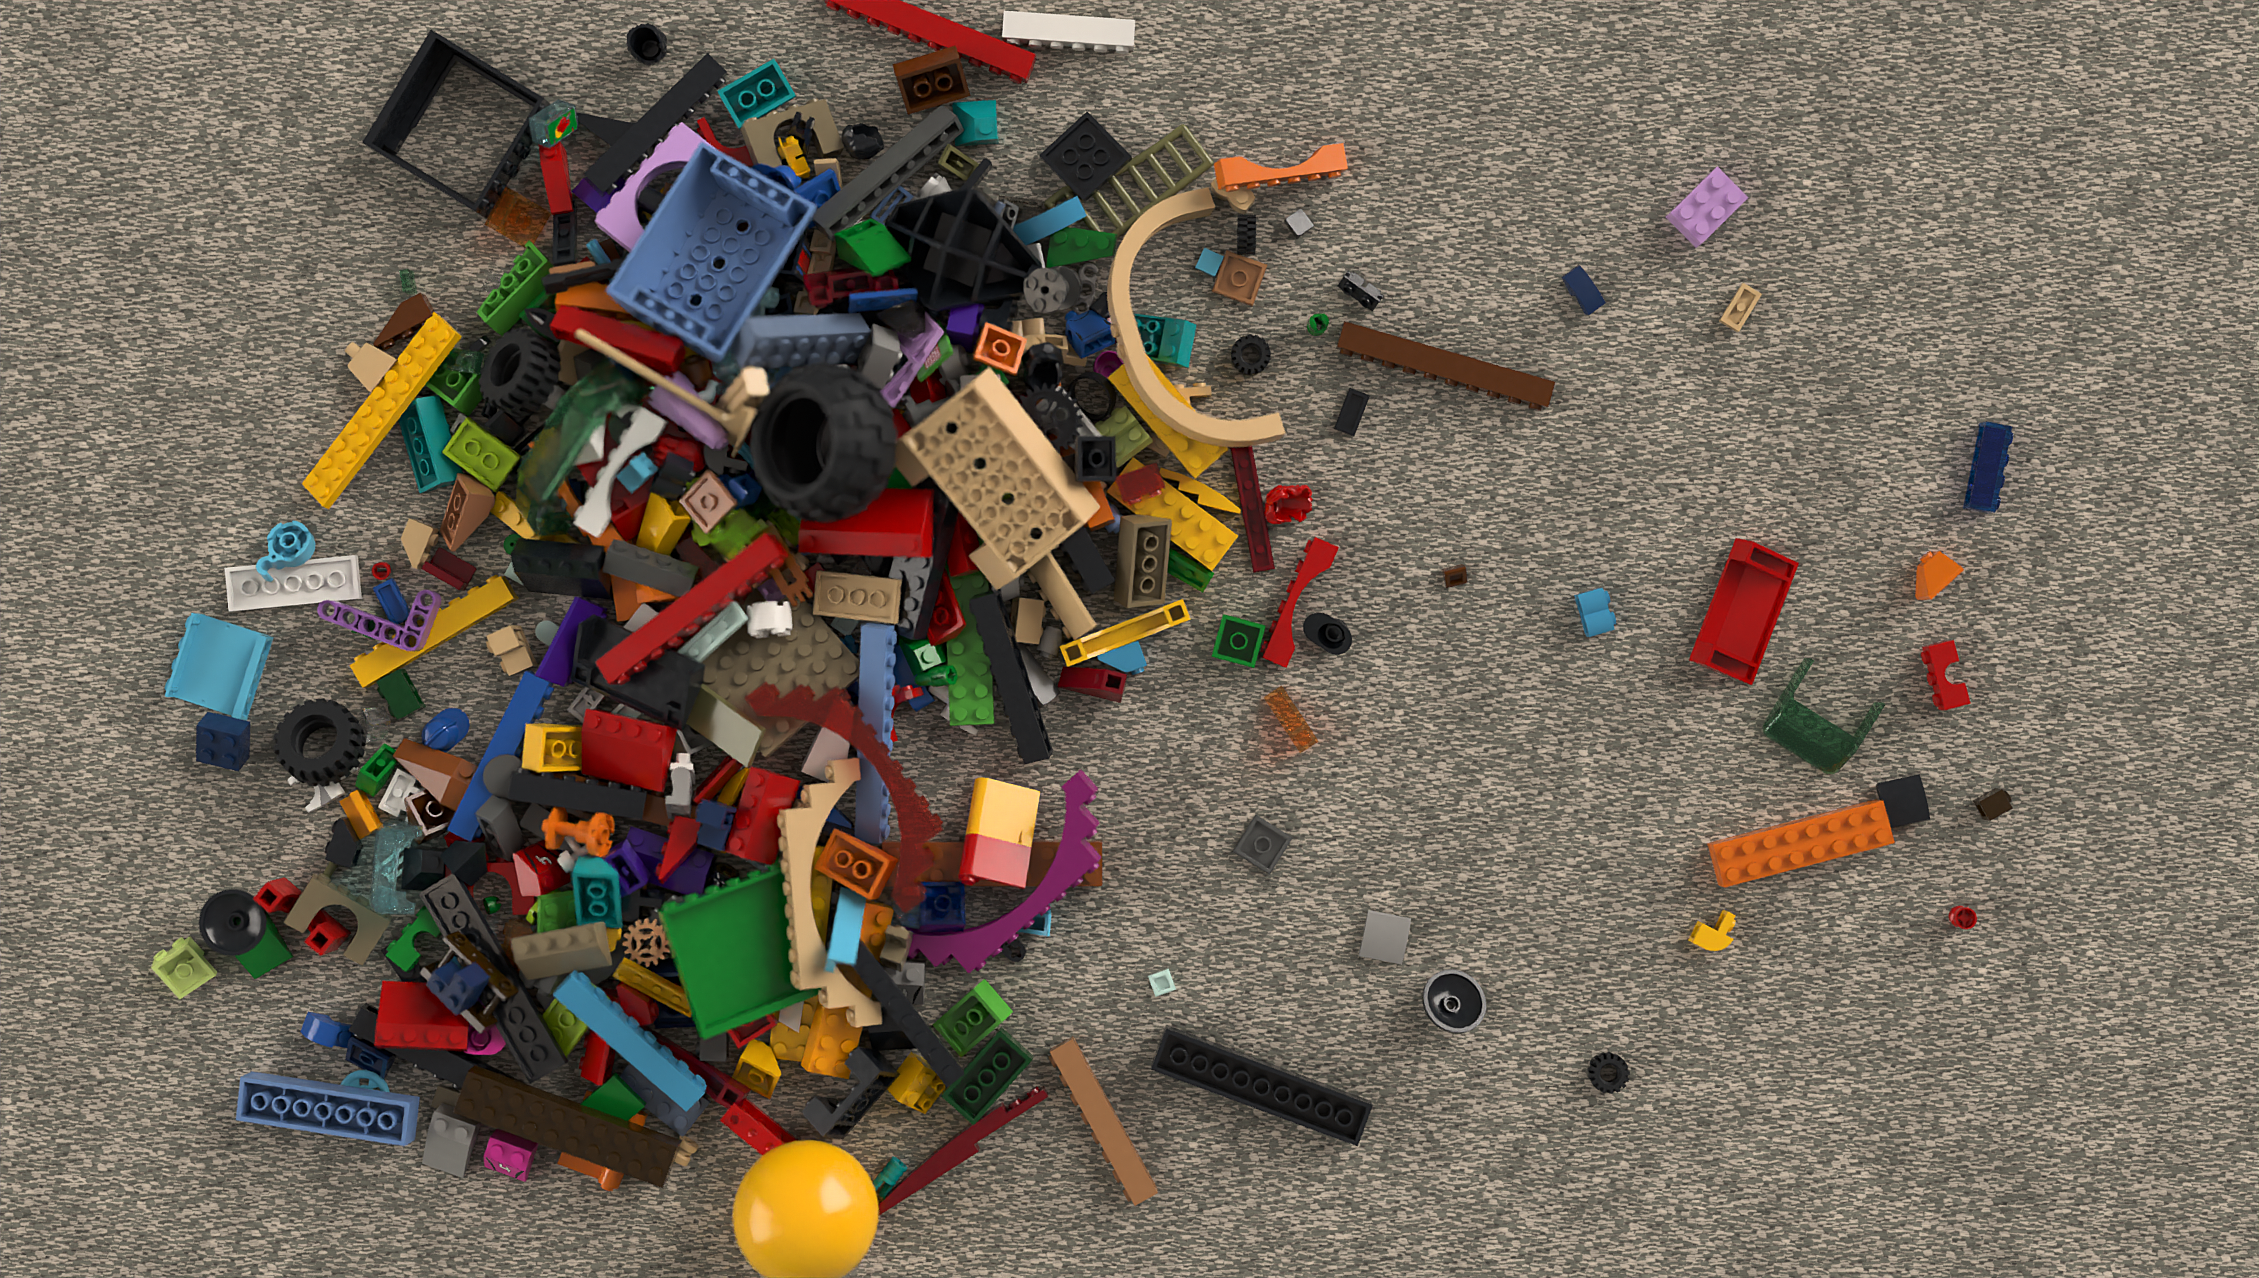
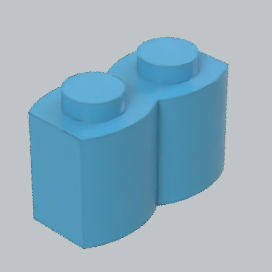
(1595, 612)

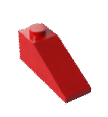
(556, 178)

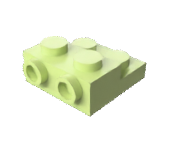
(1128, 434)
(183, 967)

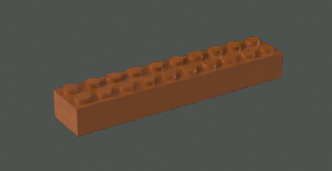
(949, 855)

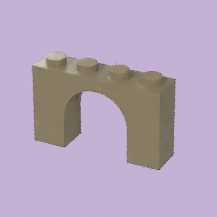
(759, 132)
(321, 893)

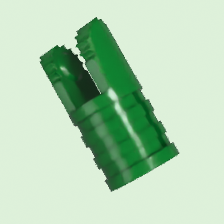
(1312, 326)
(937, 676)

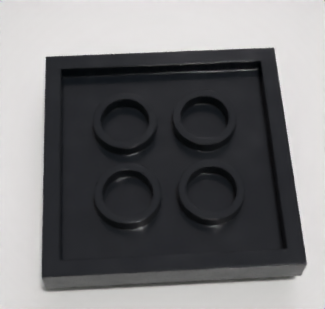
(1085, 157)

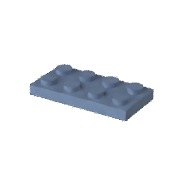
(661, 1104)

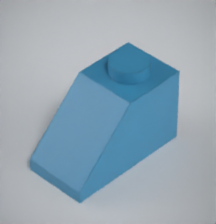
(1125, 658)

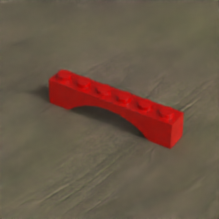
(1281, 644)

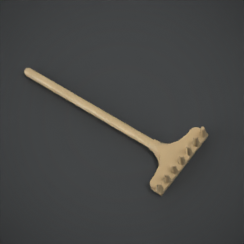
(736, 423)

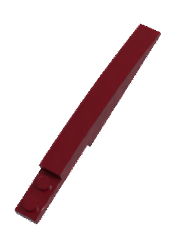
(959, 1148)

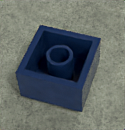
(223, 741)

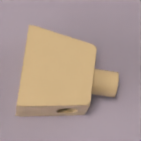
(369, 364)

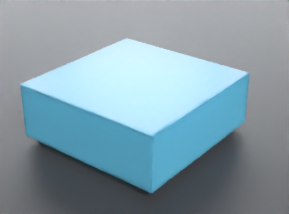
(1209, 262)

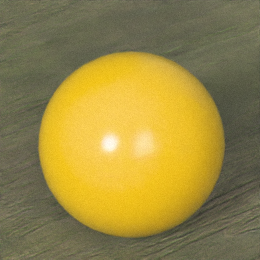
(805, 1212)

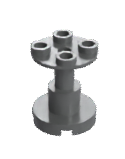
(1052, 289)
(919, 412)

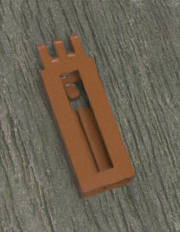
(799, 583)

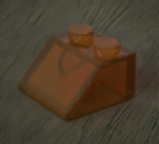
(517, 217)

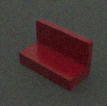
(450, 569)

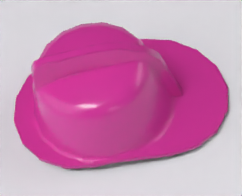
(486, 1043)

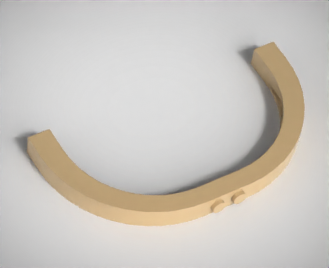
(1130, 348)

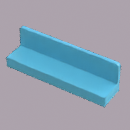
(845, 929)

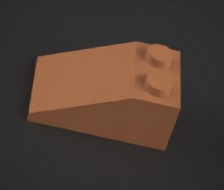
(466, 510)

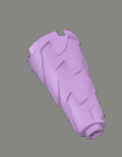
(688, 416)

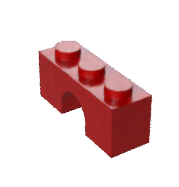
(1937, 658)

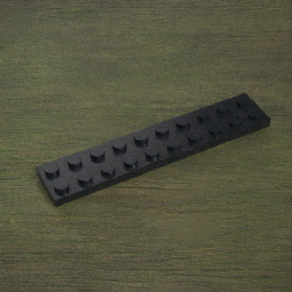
(517, 1016)

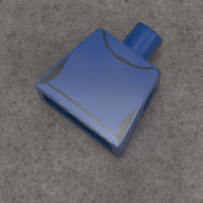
(1088, 332)

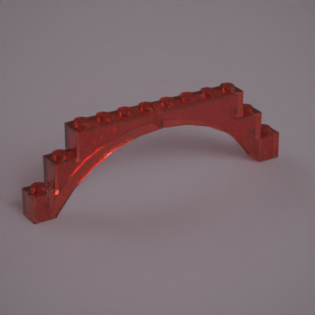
(914, 818)

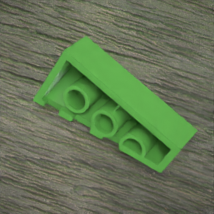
(516, 290)

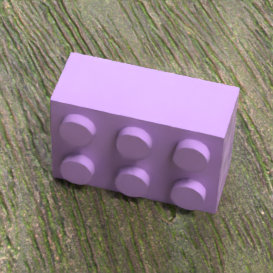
(1706, 207)

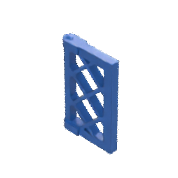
(882, 300)

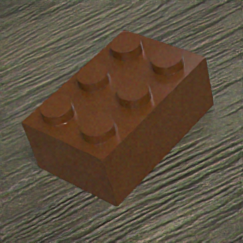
(931, 80)

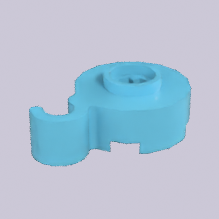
(282, 554)

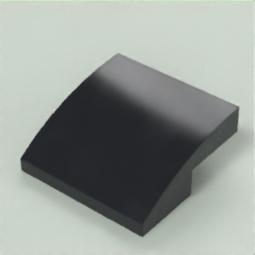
(1904, 800)

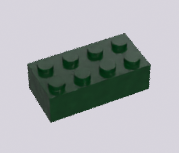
(987, 1076)

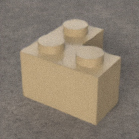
(513, 648)

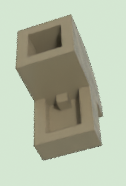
(896, 947)

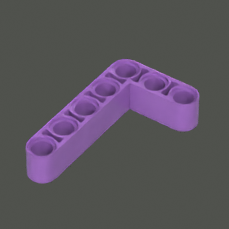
(383, 626)

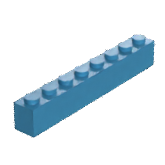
(630, 1040)

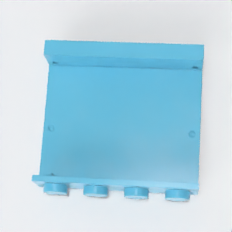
(218, 665)

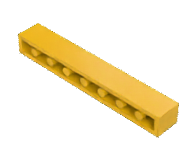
(449, 622)

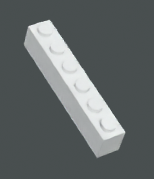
(1068, 30)

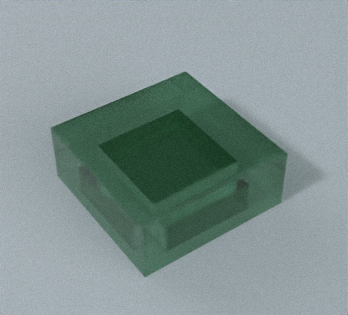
(408, 281)

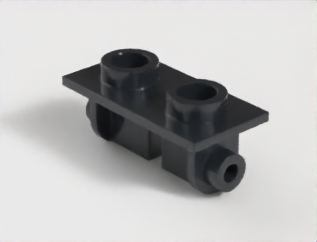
(1352, 285)

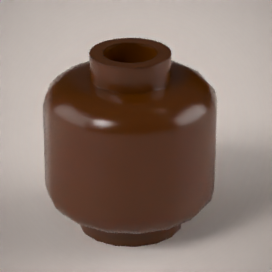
(696, 370)

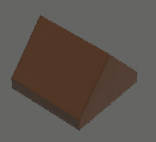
(1454, 575)

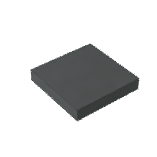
(1262, 844)

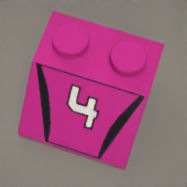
(510, 1154)

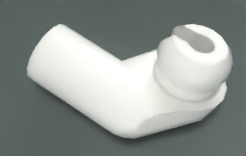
(710, 392)

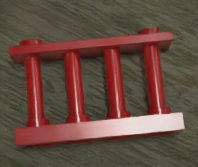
(756, 1127)

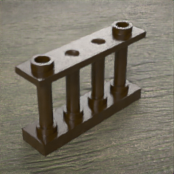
(477, 1015)

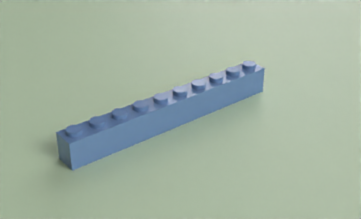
(876, 705)

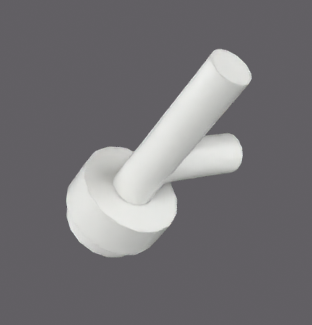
(568, 861)

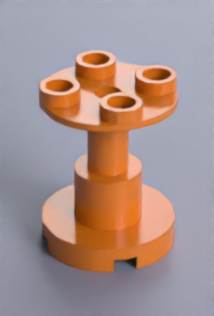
(593, 833)

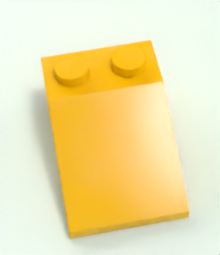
(552, 747)

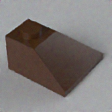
(428, 812)

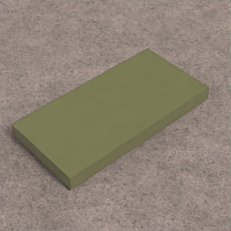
(726, 726)

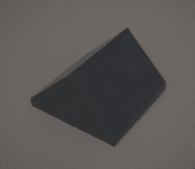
(1095, 458)

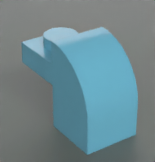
(637, 472)

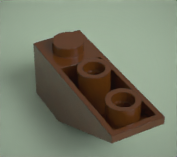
(406, 319)

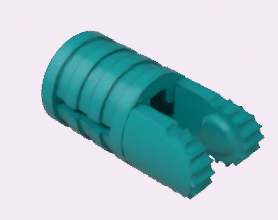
(890, 1174)

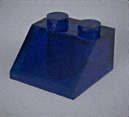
(943, 907)

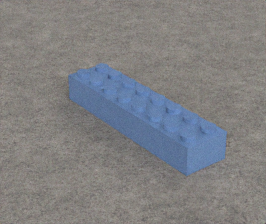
(327, 1108)

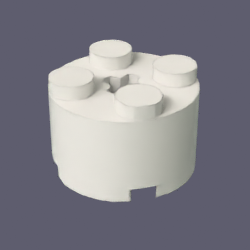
(768, 619)

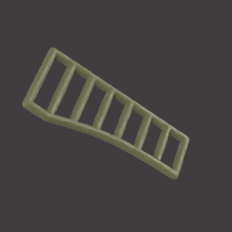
(1148, 154)

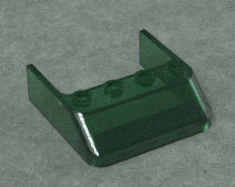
(1810, 734)

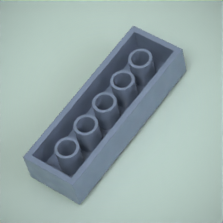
(800, 340)

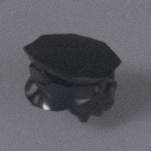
(1042, 366)

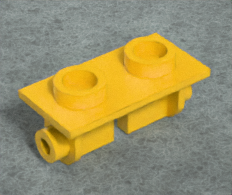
(790, 150)

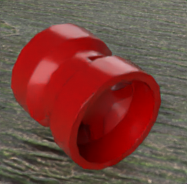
(1965, 920)

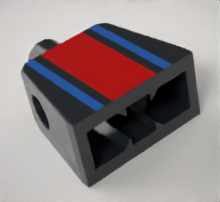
(797, 262)

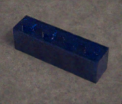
(1988, 467)

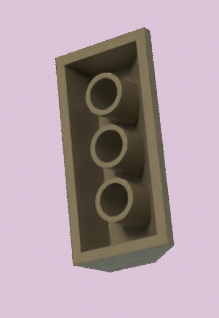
(1142, 560)
(562, 950)

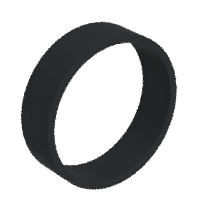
(1105, 383)

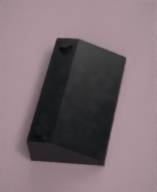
(661, 690)

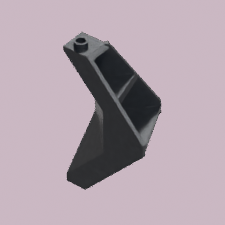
(960, 250)

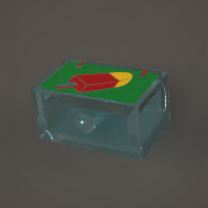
(553, 123)

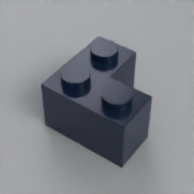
(717, 823)
(458, 987)

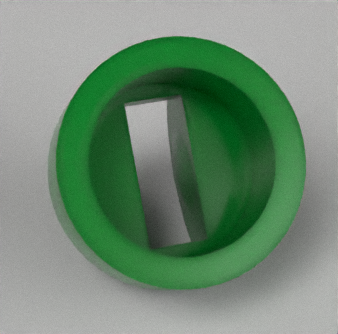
(491, 905)

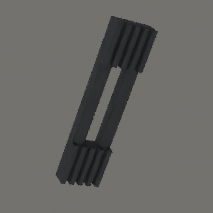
(558, 283)

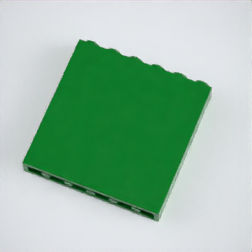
(734, 951)

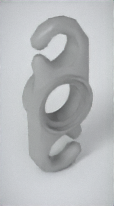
(1088, 300)

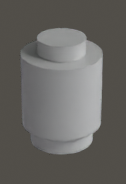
(1050, 642)

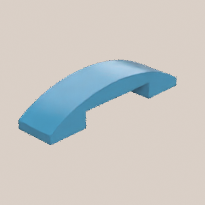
(1050, 221)

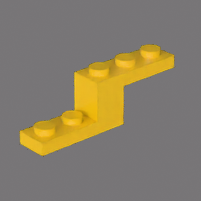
(510, 515)

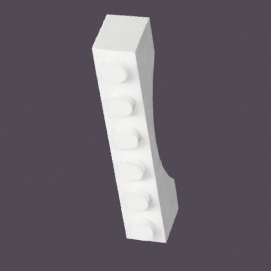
(597, 512)

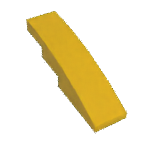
(1207, 496)

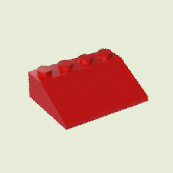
(626, 749)
(418, 1020)

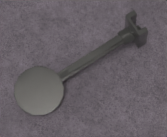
(498, 778)

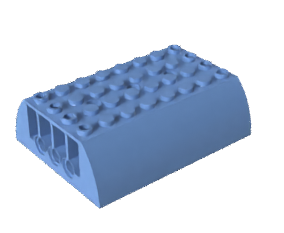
(696, 229)

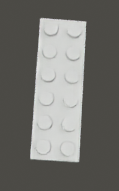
(305, 584)

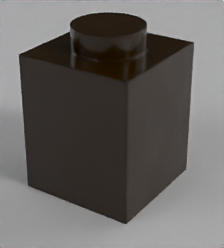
(1993, 804)

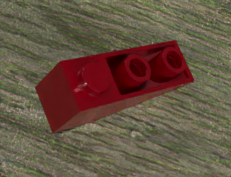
(1094, 682)

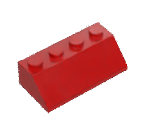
(755, 825)
(599, 1055)

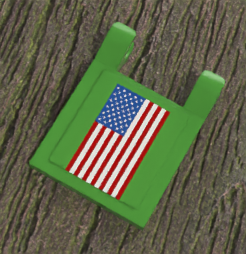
(939, 354)

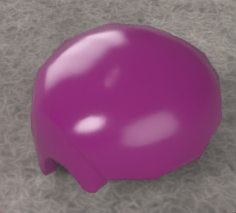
(1107, 363)

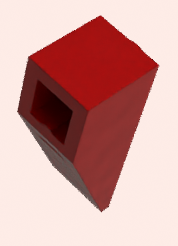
(679, 846)

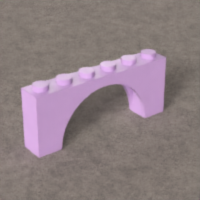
(621, 216)

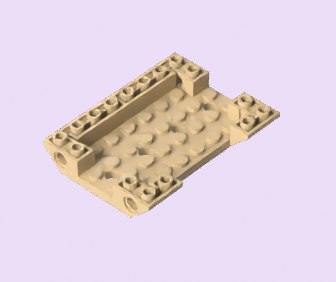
(1016, 462)

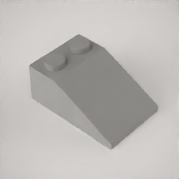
(450, 1141)

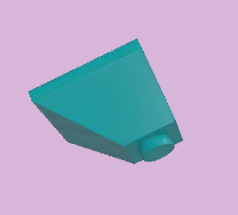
(978, 122)

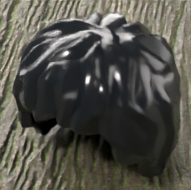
(647, 44)
(862, 141)

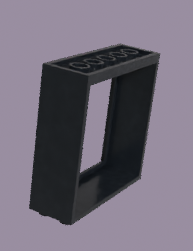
(416, 93)

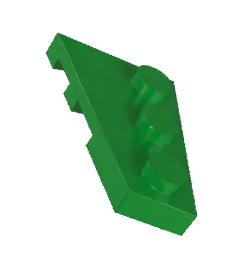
(1079, 245)

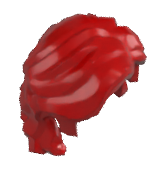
(684, 447)
(1287, 503)

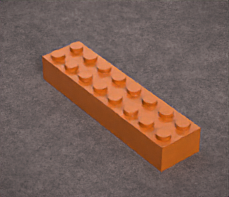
(1800, 843)

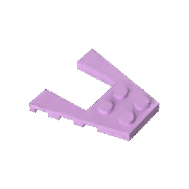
(917, 351)

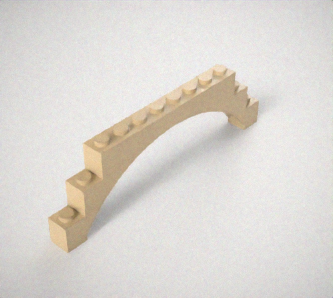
(799, 836)

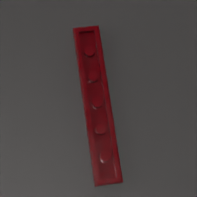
(1252, 508)

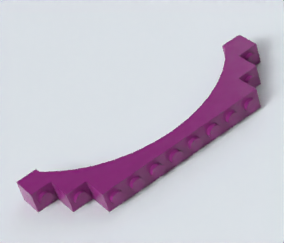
(1072, 860)

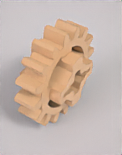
(652, 948)

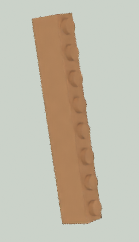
(1103, 1120)

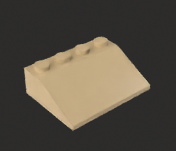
(1062, 597)

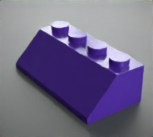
(559, 657)
(690, 875)

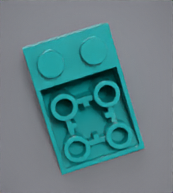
(1166, 339)

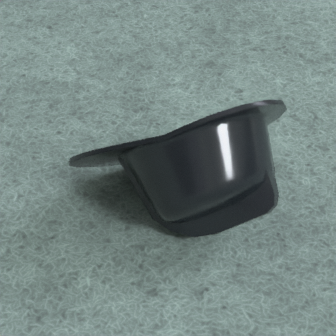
(1328, 633)

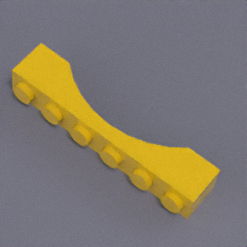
(1125, 632)

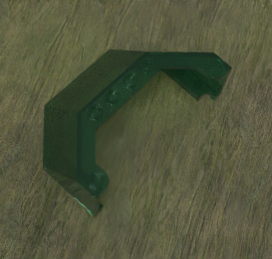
(566, 435)

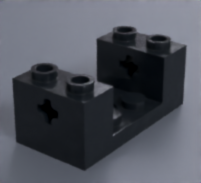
(837, 1118)

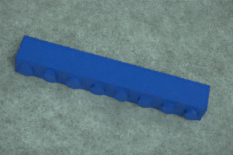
(508, 739)

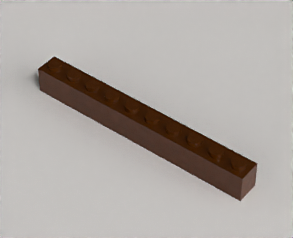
(1445, 365)

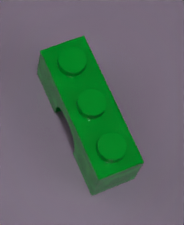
(403, 951)

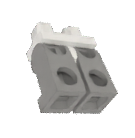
(682, 779)

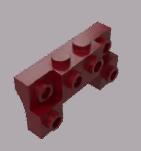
(842, 282)

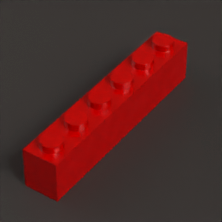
(631, 340)

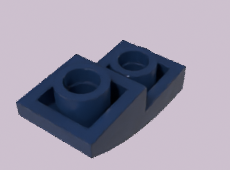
(1584, 290)

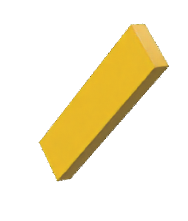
(652, 985)

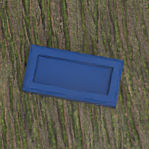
(392, 601)

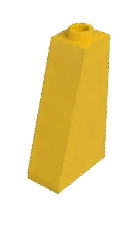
(662, 524)

